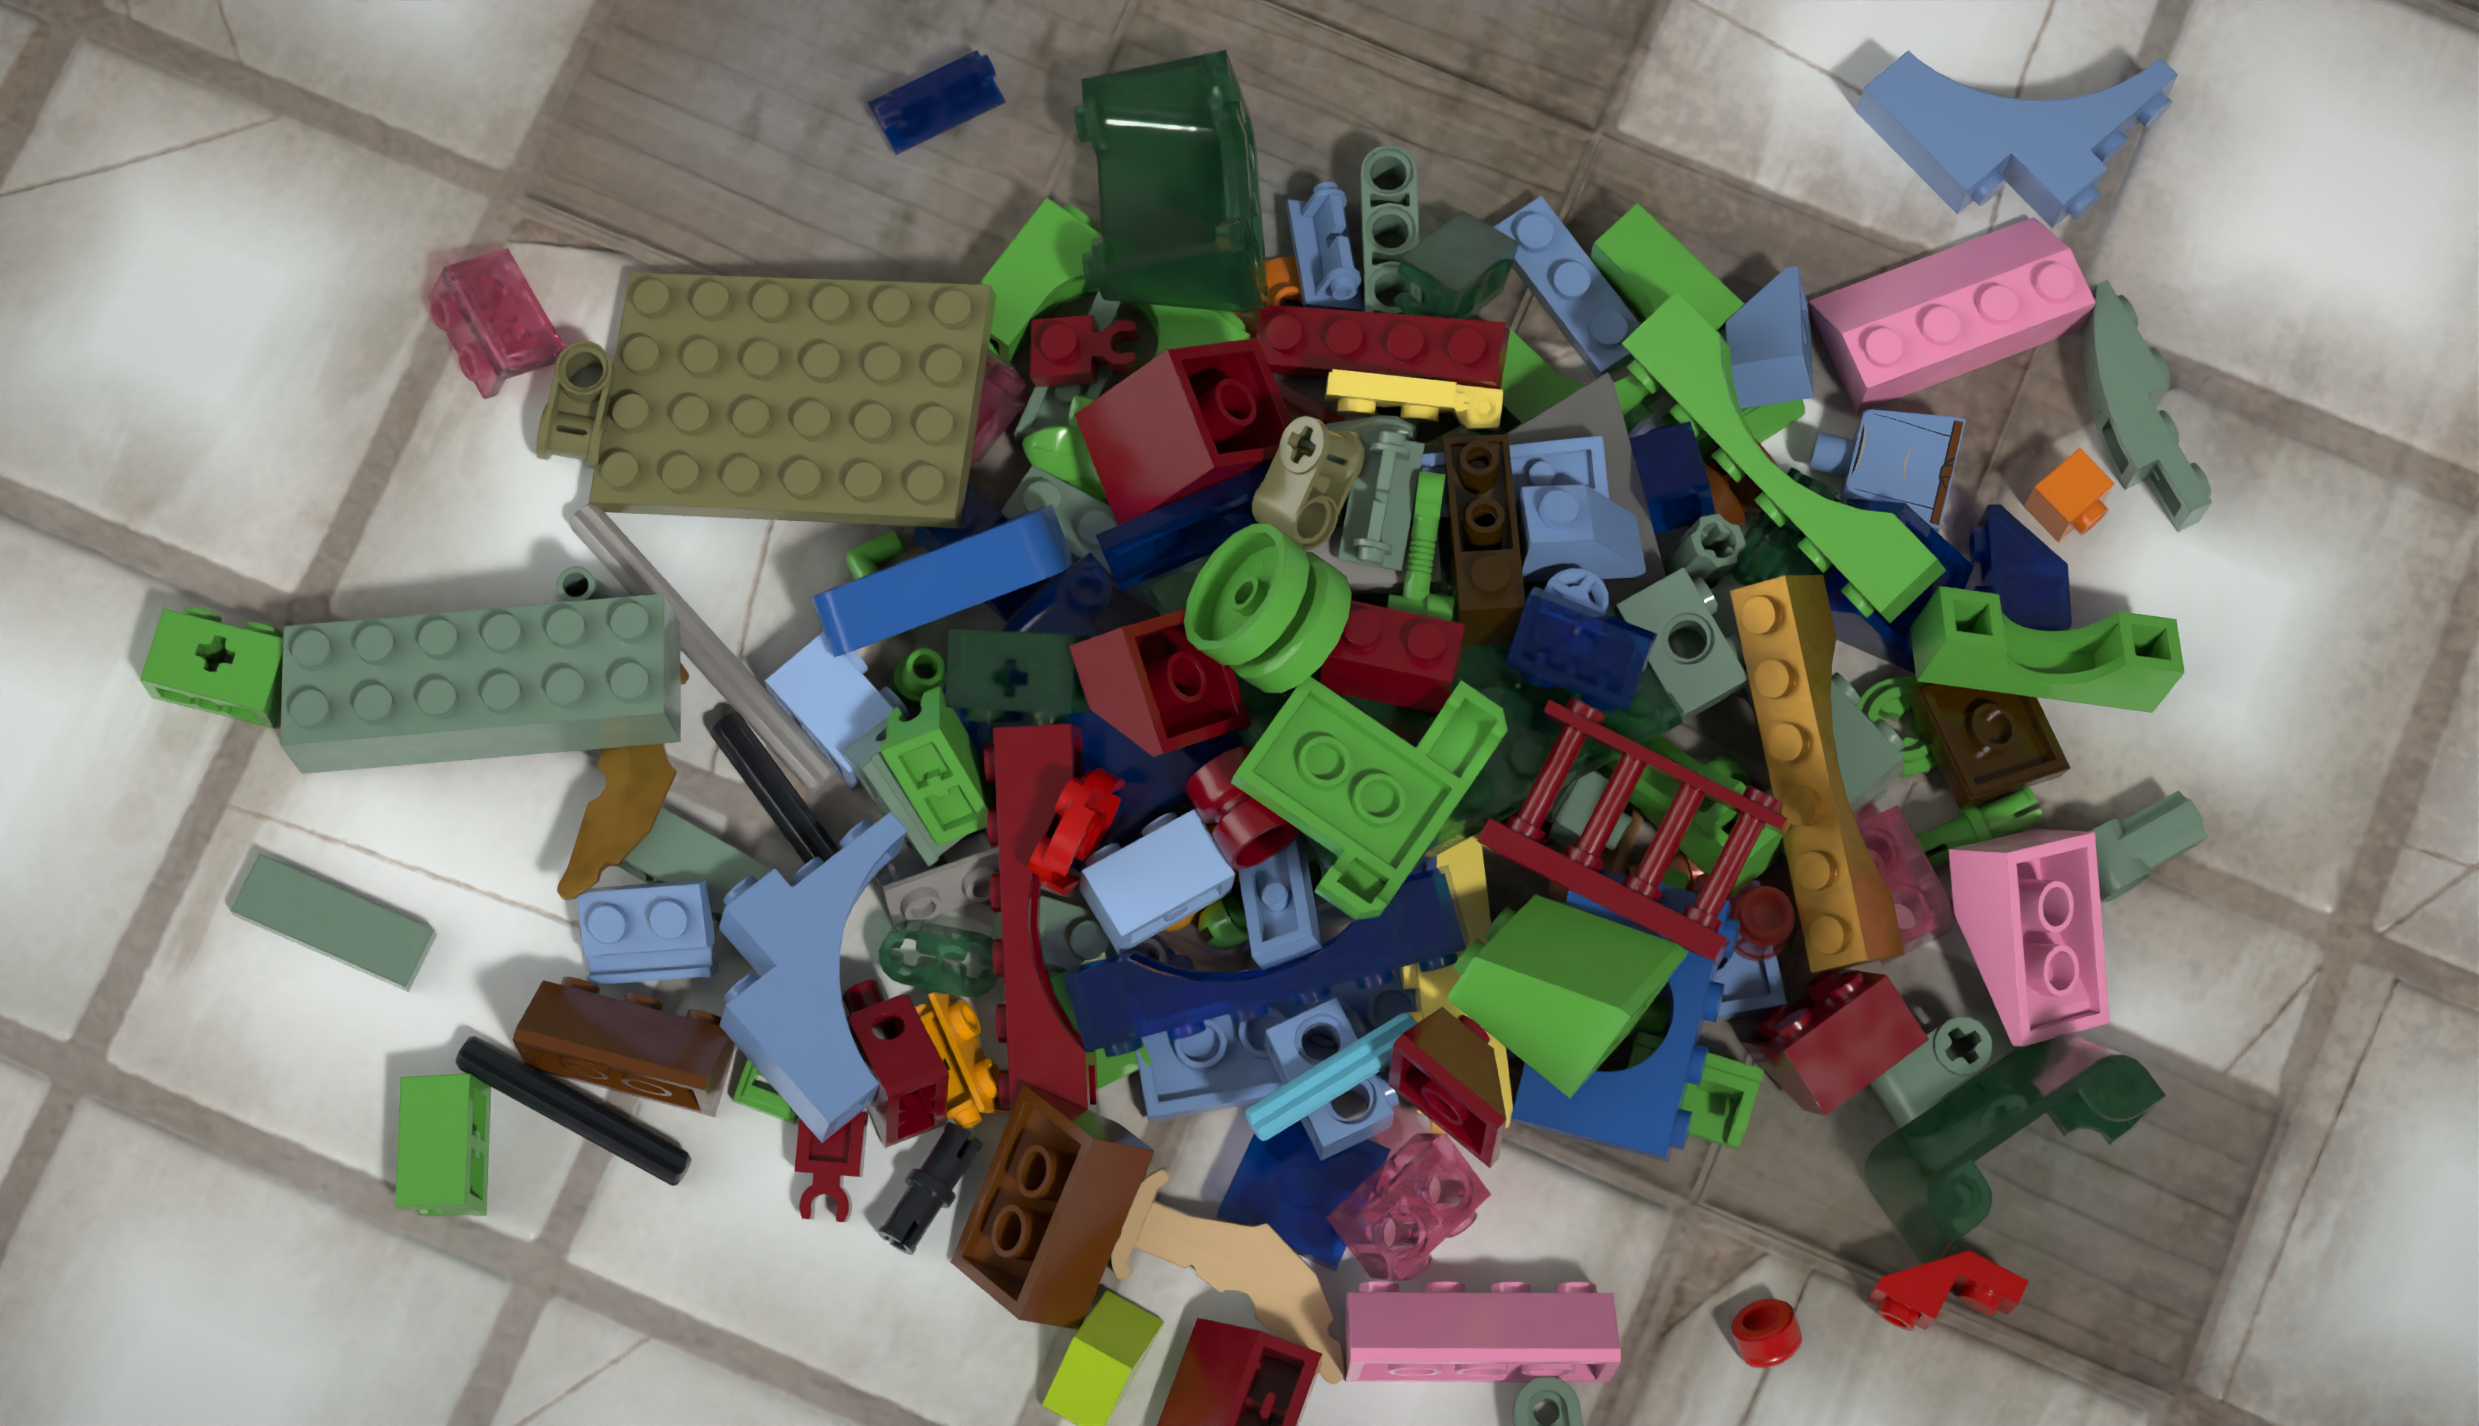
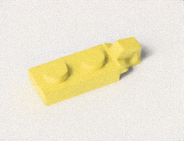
(1417, 398)

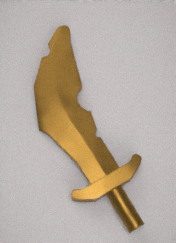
(622, 814)

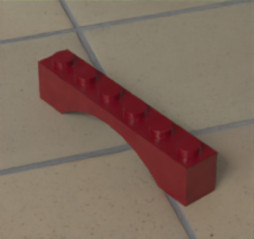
(1042, 1042)

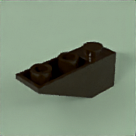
(1483, 538)

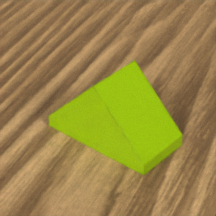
(1102, 1362)

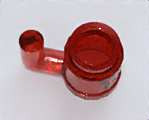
(1764, 921)

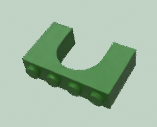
(1645, 270)
(1046, 271)

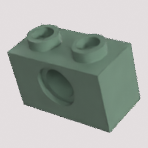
(1679, 604)

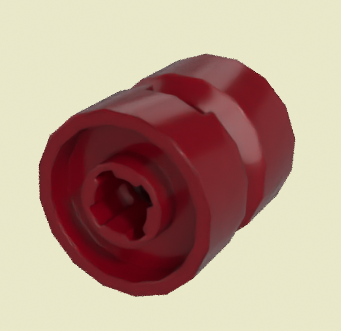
(1244, 828)

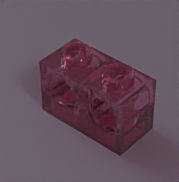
(1909, 878)
(1403, 1193)

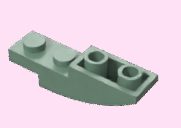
(2123, 390)

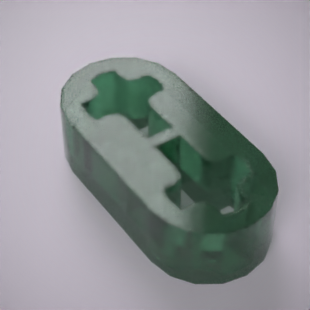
(938, 973)

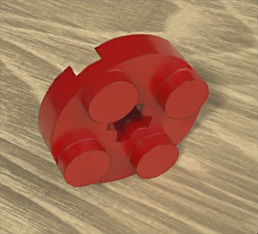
(1087, 816)

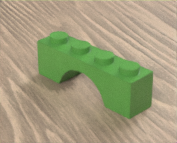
(2113, 663)

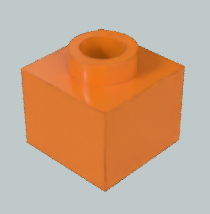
(2070, 497)

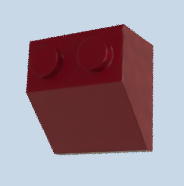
(1158, 685)

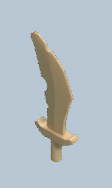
(1235, 1258)

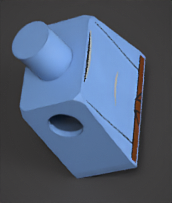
(1895, 460)

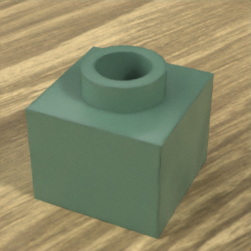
(1577, 810)

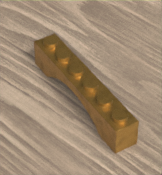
(1788, 660)

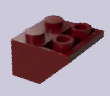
(1835, 1038)
(1240, 1379)

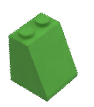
(1561, 986)

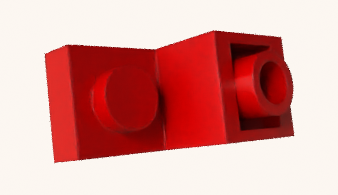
(1919, 1292)

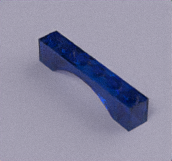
(1140, 996)

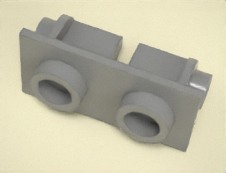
(924, 892)

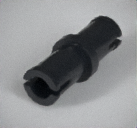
(930, 1188)

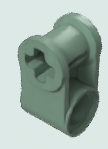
(1929, 1073)

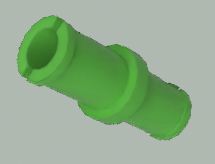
(1981, 824)

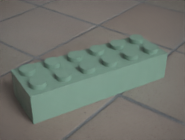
(481, 684)

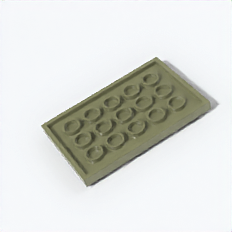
(795, 399)

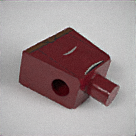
(901, 1059)

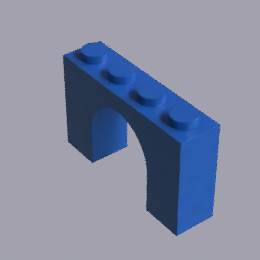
(1643, 1104)

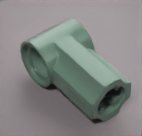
(1705, 550)
(2145, 841)

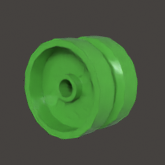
(1267, 608)

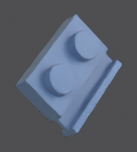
(647, 932)

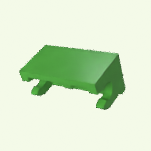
(939, 769)
(1721, 1101)
(443, 1145)

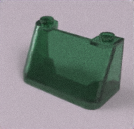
(1175, 187)
(1927, 1168)

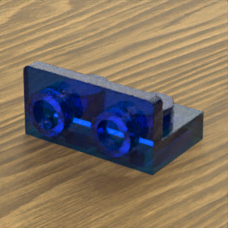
(1580, 651)

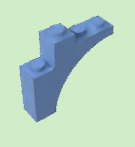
(1977, 141)
(794, 1013)

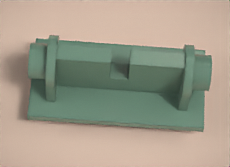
(1382, 502)

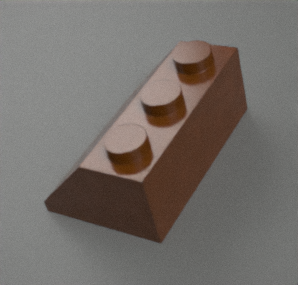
(626, 1045)
(1051, 1209)

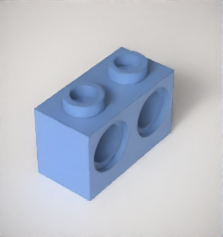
(1324, 1127)

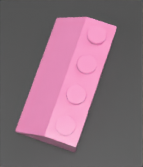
(1952, 312)
(1480, 1335)

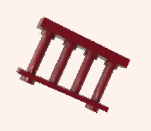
(1639, 894)

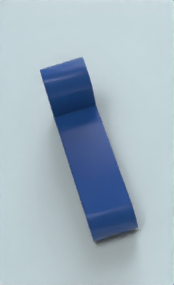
(943, 581)

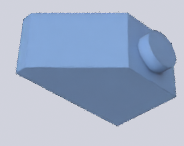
(1773, 344)
(1576, 530)

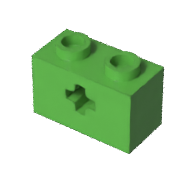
(181, 674)

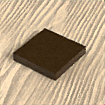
(1987, 740)

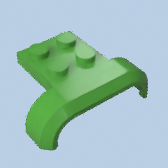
(1366, 787)

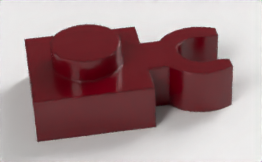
(1072, 349)
(829, 1162)

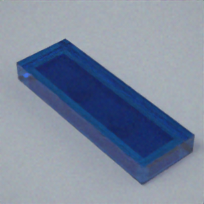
(1180, 530)

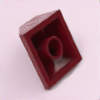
(1453, 1080)

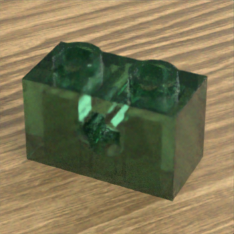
(981, 672)

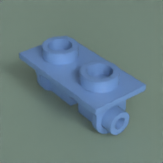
(1324, 250)

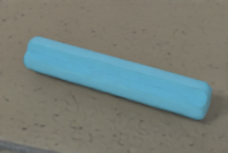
(1326, 1079)

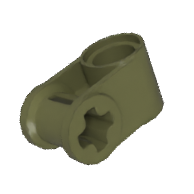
(576, 416)
(1306, 487)

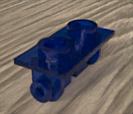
(937, 101)

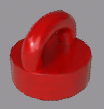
(1766, 1333)

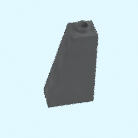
(1597, 412)

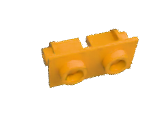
(971, 1074)

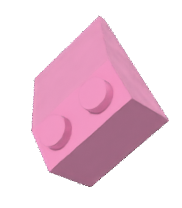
(2035, 929)

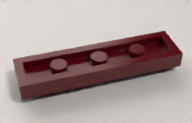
(1383, 343)

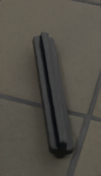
(573, 1110)

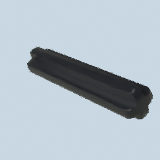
(773, 788)

